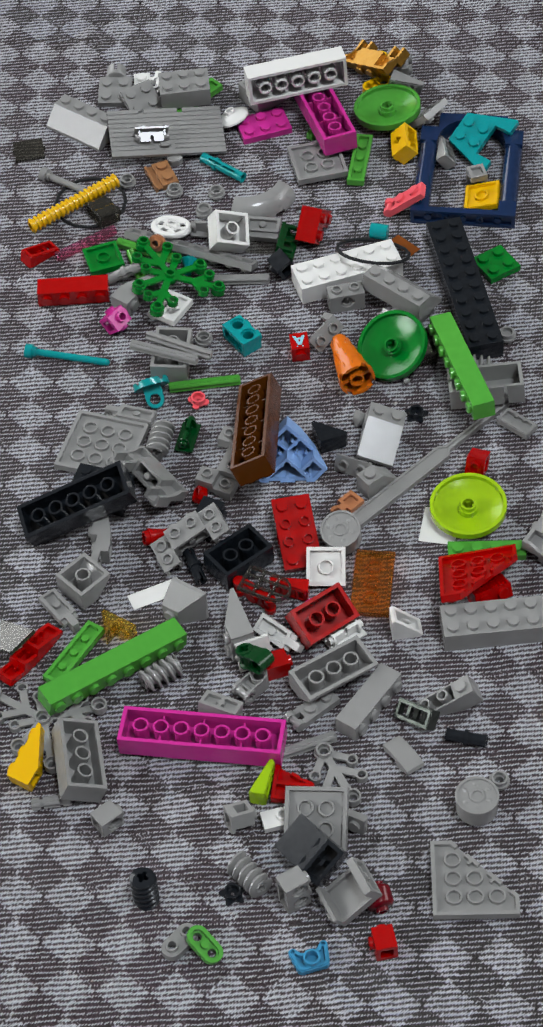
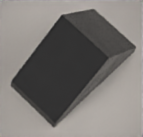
(328, 437)

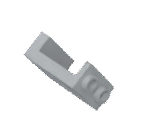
(349, 893)

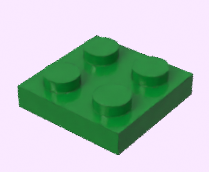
(103, 258)
(496, 264)

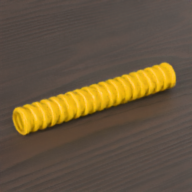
(73, 203)

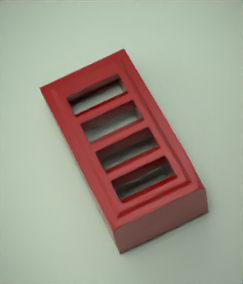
(38, 253)
(299, 588)

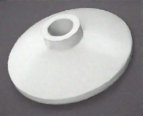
(233, 116)

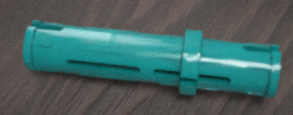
(217, 164)

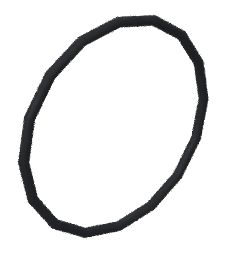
(82, 180)
(371, 262)

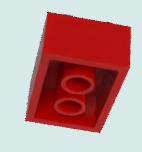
(322, 615)

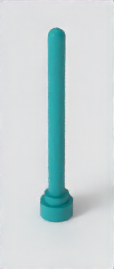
(32, 351)

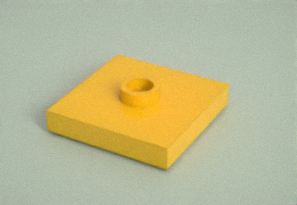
(482, 195)

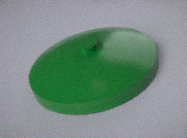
(393, 344)

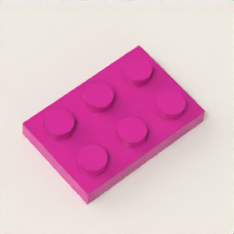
(264, 126)

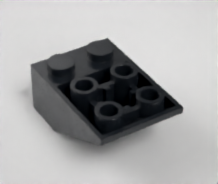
(311, 850)

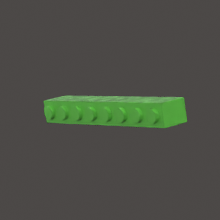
(461, 366)
(112, 666)

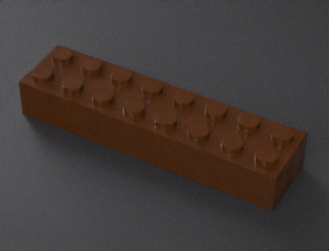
(256, 429)

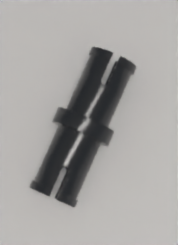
(194, 566)
(466, 737)

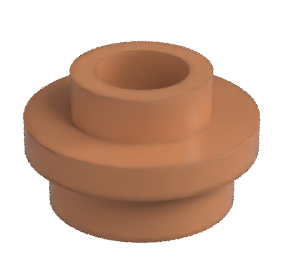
(160, 239)

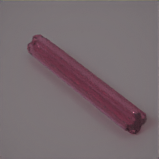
(85, 242)

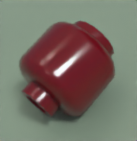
(383, 903)

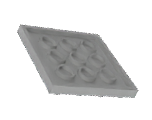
(96, 438)

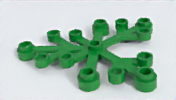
(170, 276)

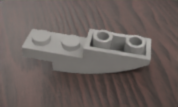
(101, 540)

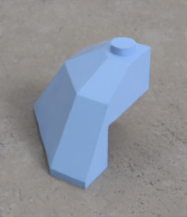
(296, 456)

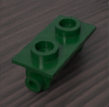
(187, 435)

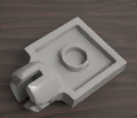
(112, 85)

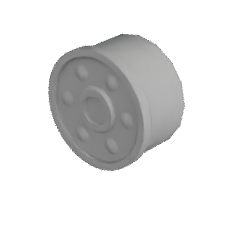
(341, 530)
(476, 800)

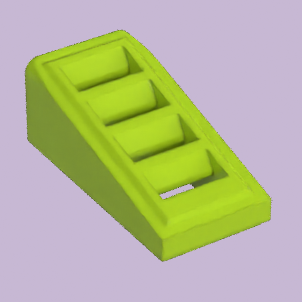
(261, 788)

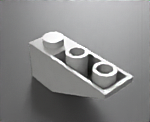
(129, 300)
(454, 697)

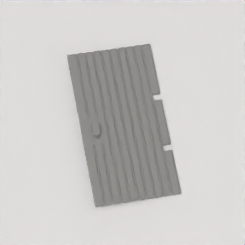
(189, 131)

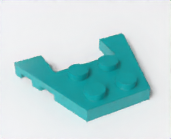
(475, 132)

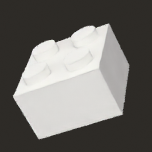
(228, 231)

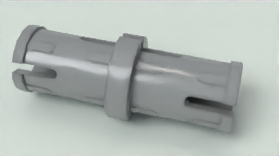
(124, 272)

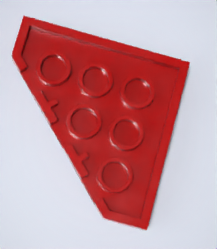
(468, 571)

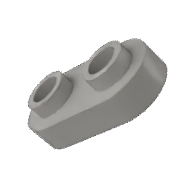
(177, 939)

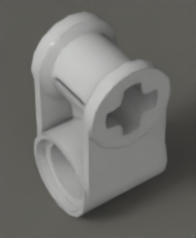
(249, 687)

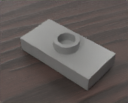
(517, 423)

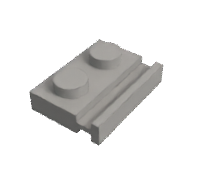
(264, 228)

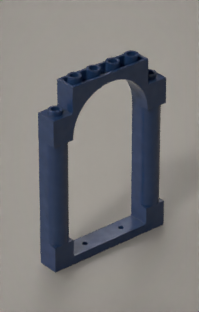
(505, 215)

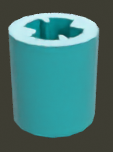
(379, 231)

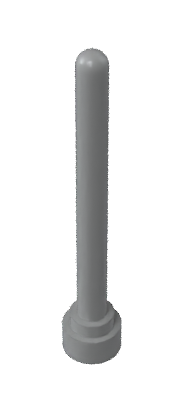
(46, 175)

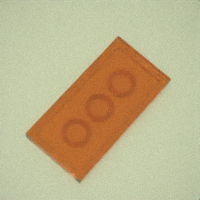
(373, 582)

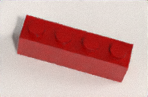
(73, 290)

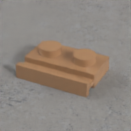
(160, 175)

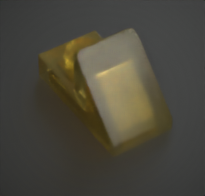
(116, 625)

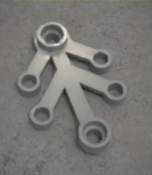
(337, 771)

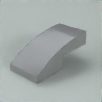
(403, 754)

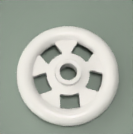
(171, 226)

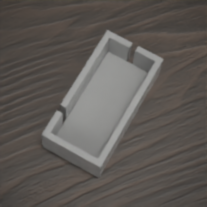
(502, 379)

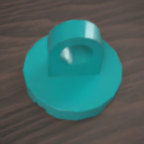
(150, 387)

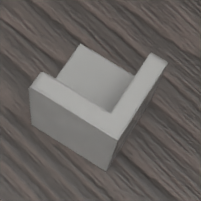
(476, 173)

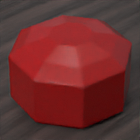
(198, 494)

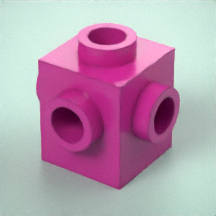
(115, 319)

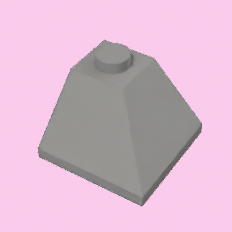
(184, 602)

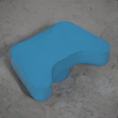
(311, 960)

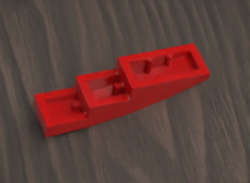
(30, 654)

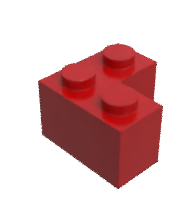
(311, 224)

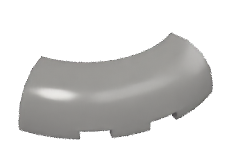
(267, 204)

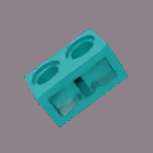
(242, 335)

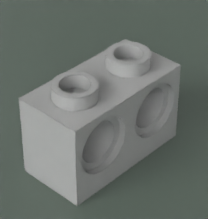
(293, 889)

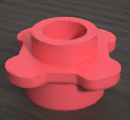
(198, 400)

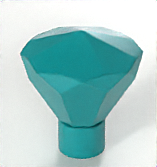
(187, 261)

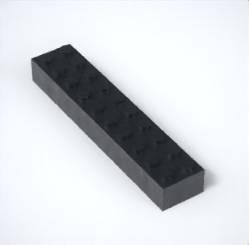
(464, 287)

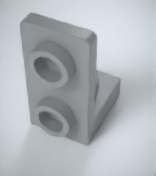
(325, 332)

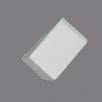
(404, 624)

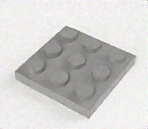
(313, 166)
(322, 806)

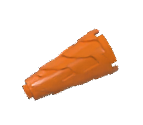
(352, 370)

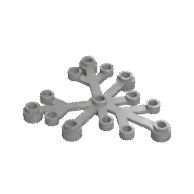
(76, 711)

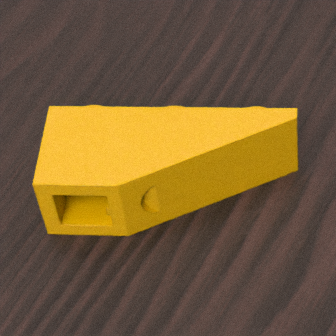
(29, 763)

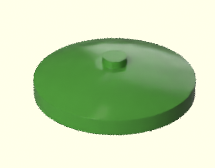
(387, 107)

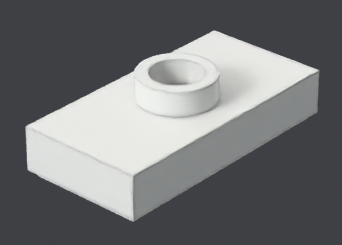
(273, 819)

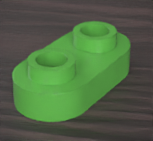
(206, 944)

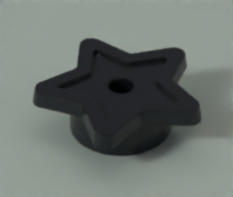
(416, 413)
(232, 888)

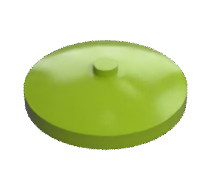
(468, 505)

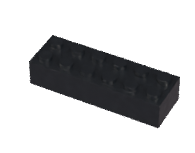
(76, 503)

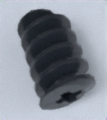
(144, 888)

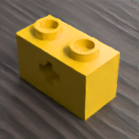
(404, 143)

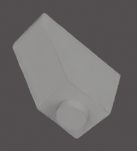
(373, 480)

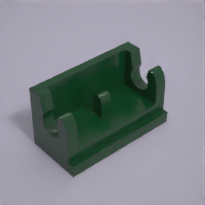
(287, 241)

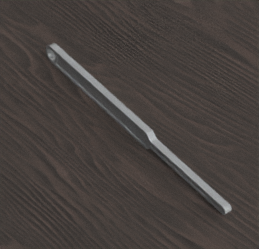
(418, 472)

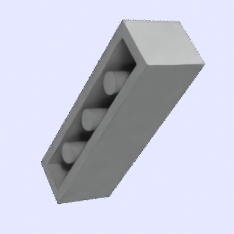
(368, 702)

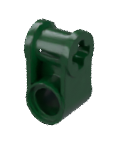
(254, 658)

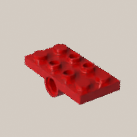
(294, 530)

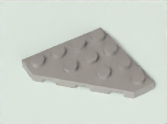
(466, 889)

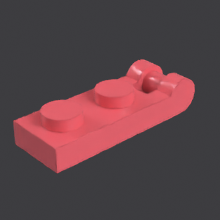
(404, 200)

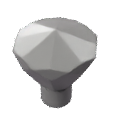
(358, 418)

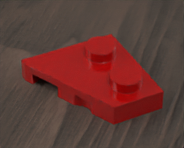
(283, 778)

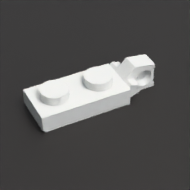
(277, 633)

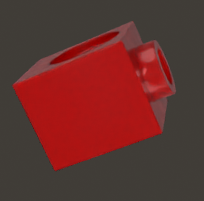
(477, 461)

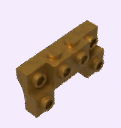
(369, 61)

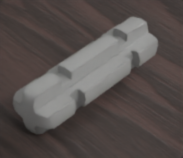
(49, 802)

